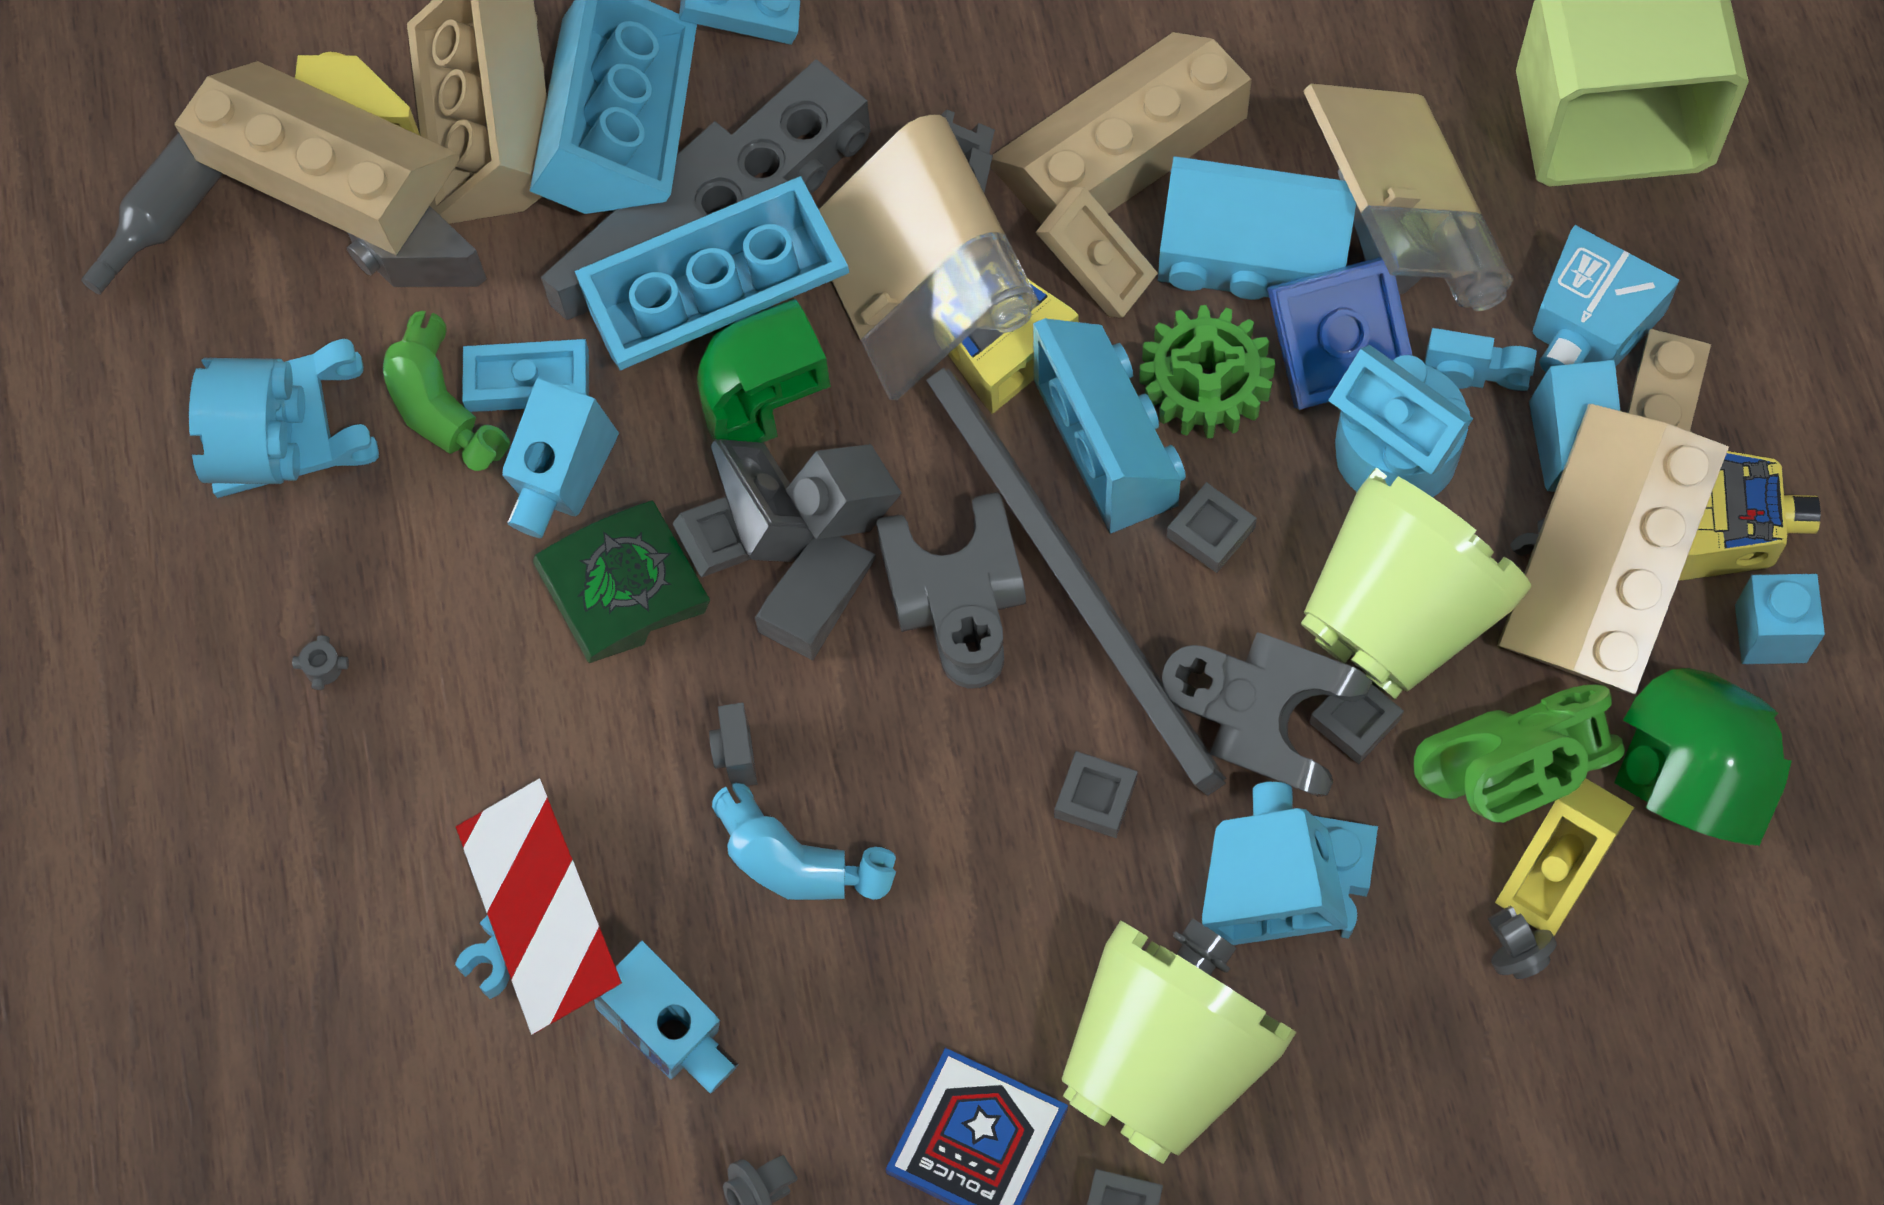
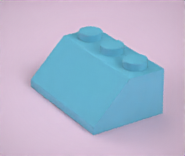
(1251, 227)
(1105, 422)

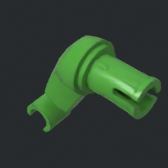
(426, 406)

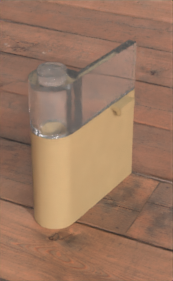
(1411, 190)
(922, 255)

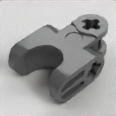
(957, 591)
(1257, 700)

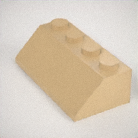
(481, 97)
(1128, 126)
(315, 152)
(1613, 546)

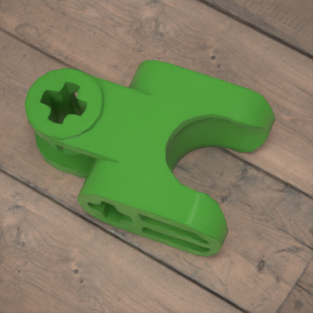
(1522, 758)

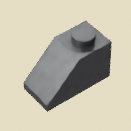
(429, 258)

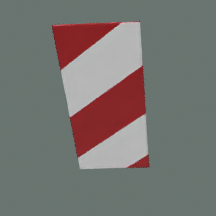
(537, 907)

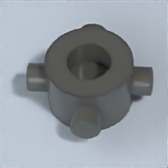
(320, 662)

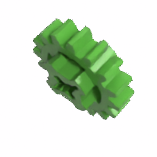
(1214, 344)

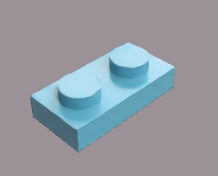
(758, 18)
(505, 373)
(1400, 409)

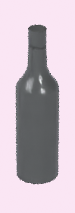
(154, 209)

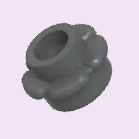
(1204, 948)

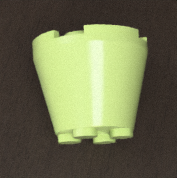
(1407, 586)
(1165, 1046)

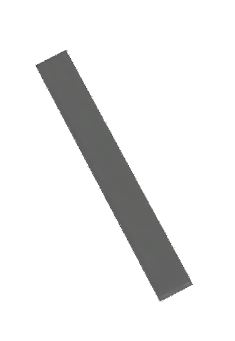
(1078, 582)

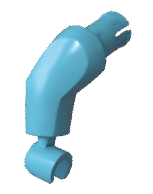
(794, 870)

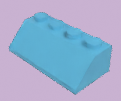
(614, 106)
(710, 273)

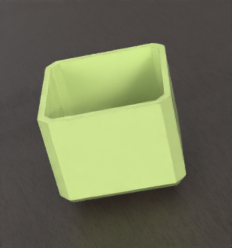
(1628, 87)

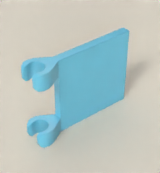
(316, 446)

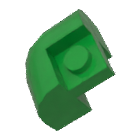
(758, 368)
(1705, 755)

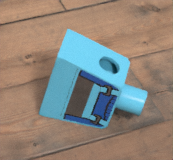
(656, 995)

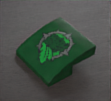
(620, 581)

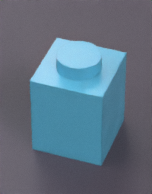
(1779, 619)

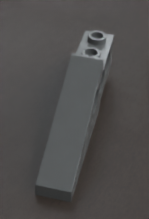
(721, 171)

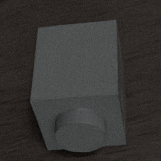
(843, 491)

